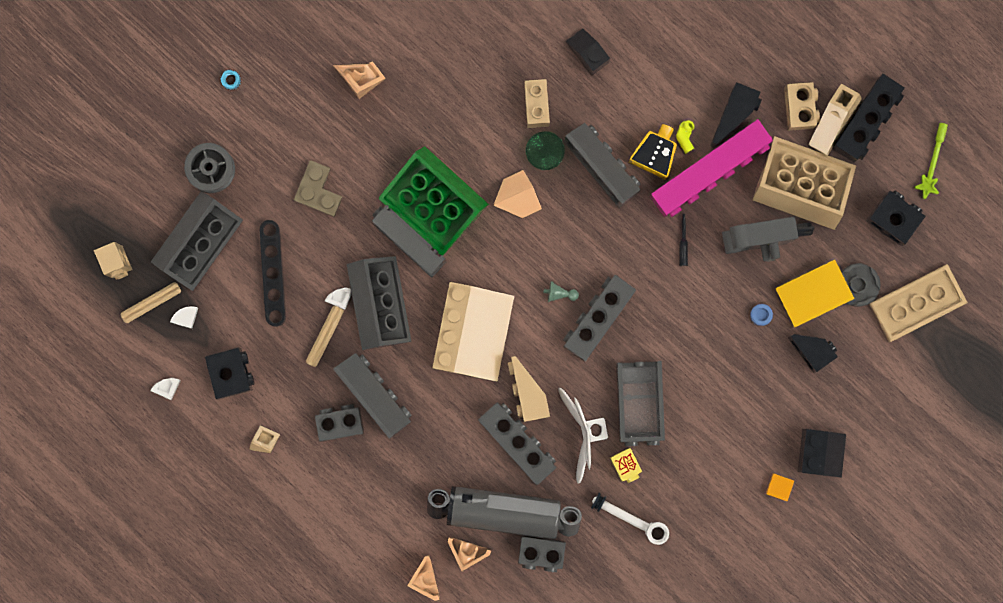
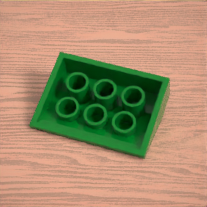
(433, 200)

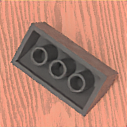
(602, 165)
(196, 240)
(378, 302)
(372, 395)

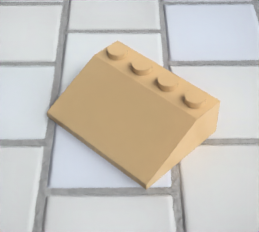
(805, 183)
(473, 331)

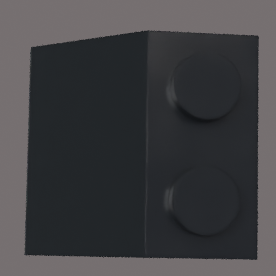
(822, 453)

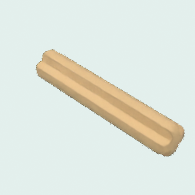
(150, 302)
(324, 336)

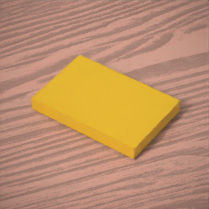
(814, 293)

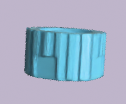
(237, 79)

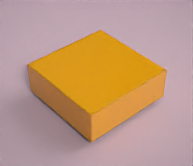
(780, 487)

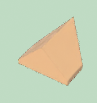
(360, 77)
(517, 196)
(467, 553)
(424, 580)

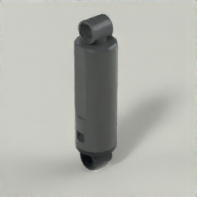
(504, 512)

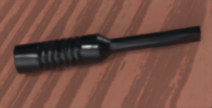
(683, 244)

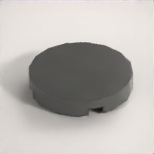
(862, 282)

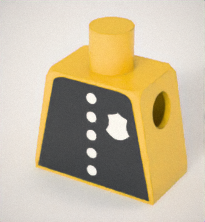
(655, 152)

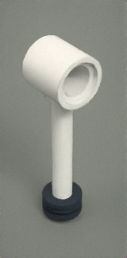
(600, 503)

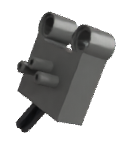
(765, 235)

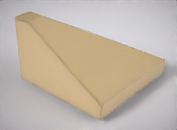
(264, 440)

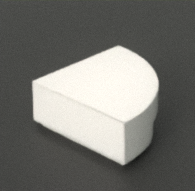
(339, 297)
(185, 316)
(166, 387)

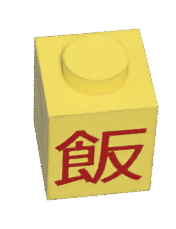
(626, 465)

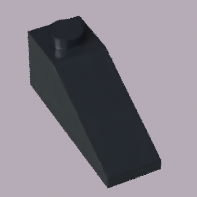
(738, 108)

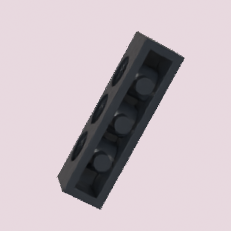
(846, 143)

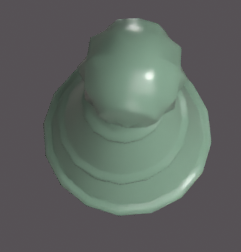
(556, 292)

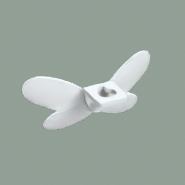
(585, 452)

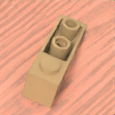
(835, 119)
(532, 398)

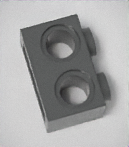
(340, 428)
(542, 546)

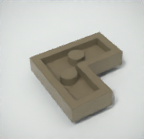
(312, 193)

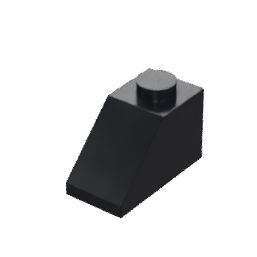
(588, 51)
(814, 351)

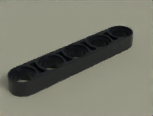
(267, 263)

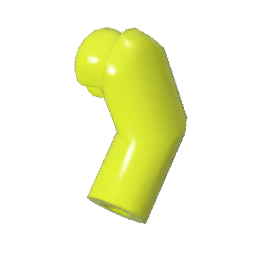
(683, 135)

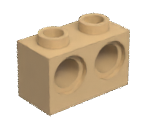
(536, 103)
(795, 106)
(113, 260)

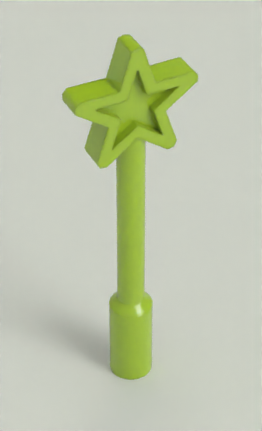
(927, 183)

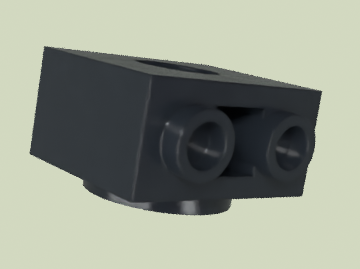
(909, 217)
(240, 381)

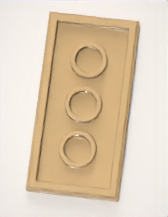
(918, 303)

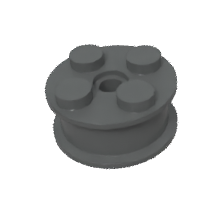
(215, 179)

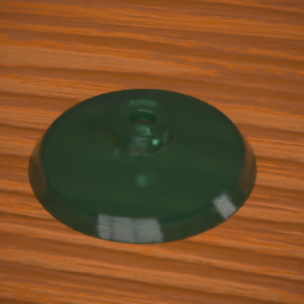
(545, 150)

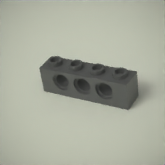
(623, 293)
(536, 472)

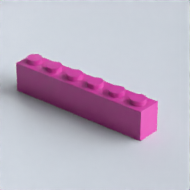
(711, 168)

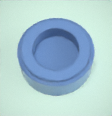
(761, 314)

